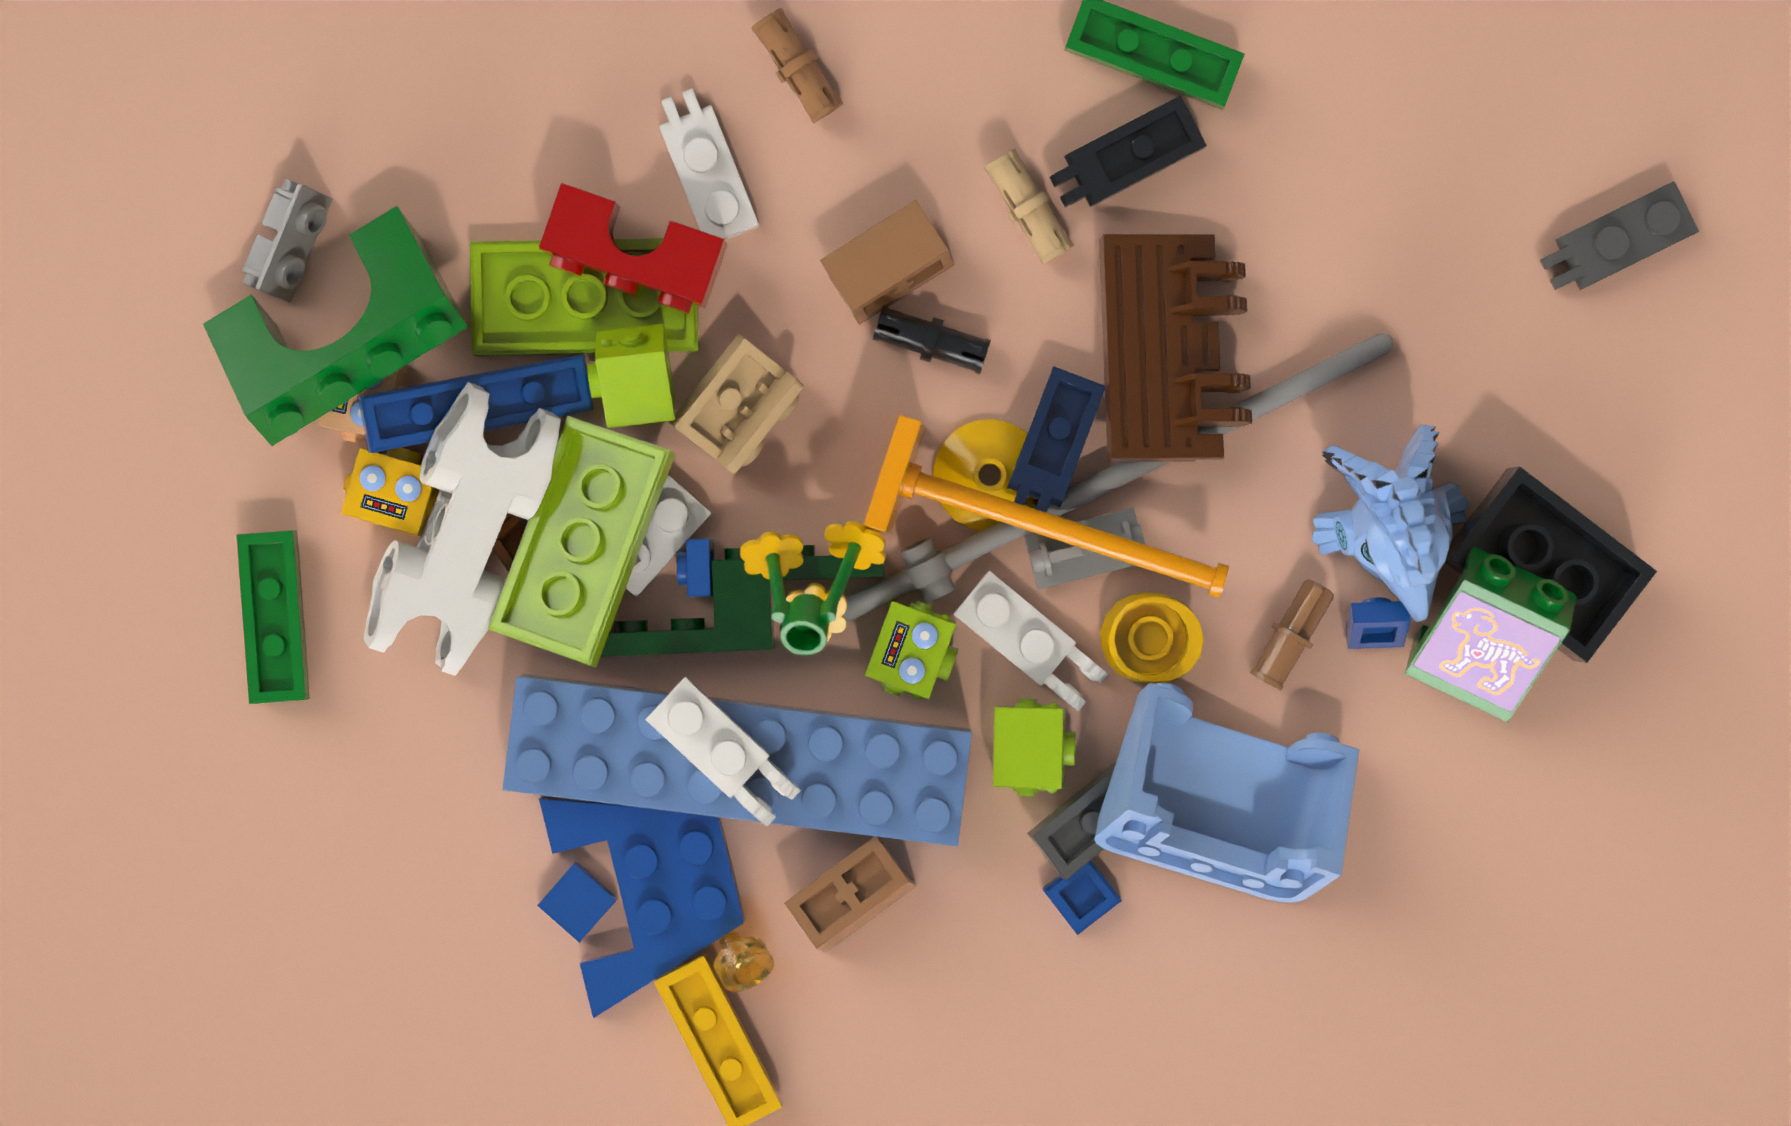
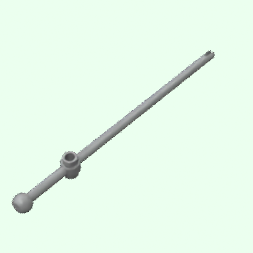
(931, 568)

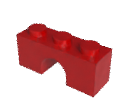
(583, 236)

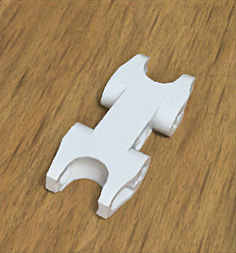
(475, 494)

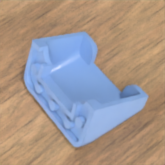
(1228, 801)

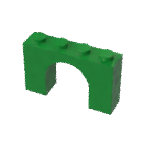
(404, 319)

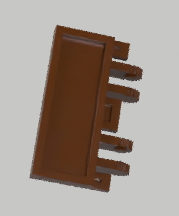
(1157, 347)

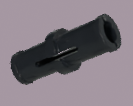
(931, 339)

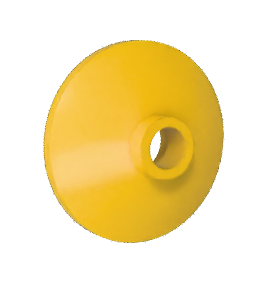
(970, 449)

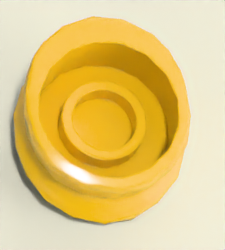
(1151, 638)

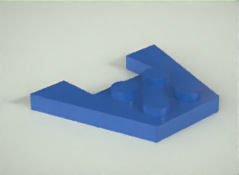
(670, 881)

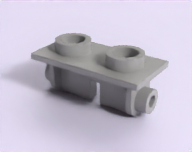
(299, 218)
(1061, 562)

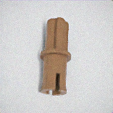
(1293, 633)

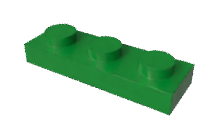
(1154, 52)
(273, 617)

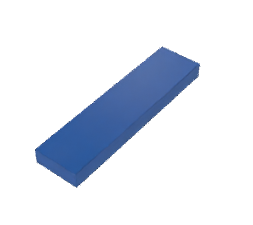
(516, 393)

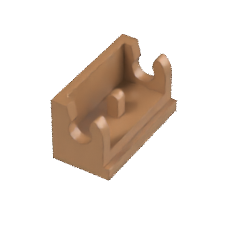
(887, 262)
(849, 894)

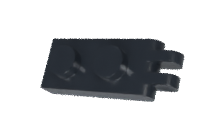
(1130, 154)

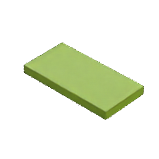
(541, 310)
(582, 542)

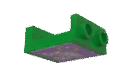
(1492, 634)

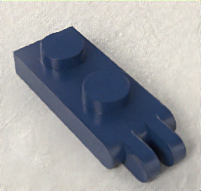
(1055, 439)

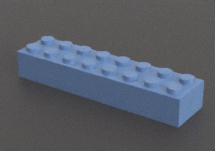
(850, 768)

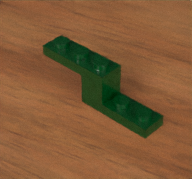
(740, 611)

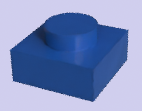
(695, 567)
(1377, 624)

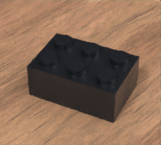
(1556, 543)

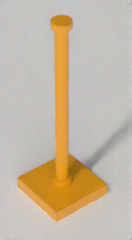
(904, 478)

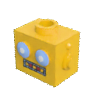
(389, 490)

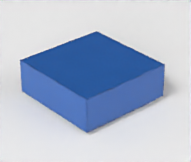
(1082, 896)
(577, 901)

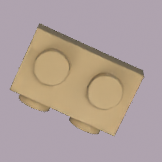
(737, 404)

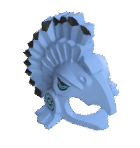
(1399, 522)

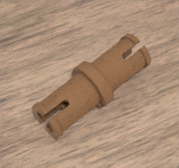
(797, 65)

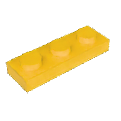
(718, 1042)

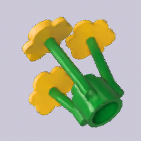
(814, 614)

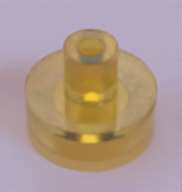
(742, 962)

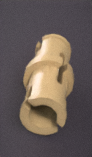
(1028, 206)

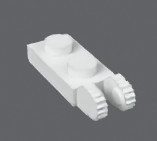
(1025, 636)
(718, 747)

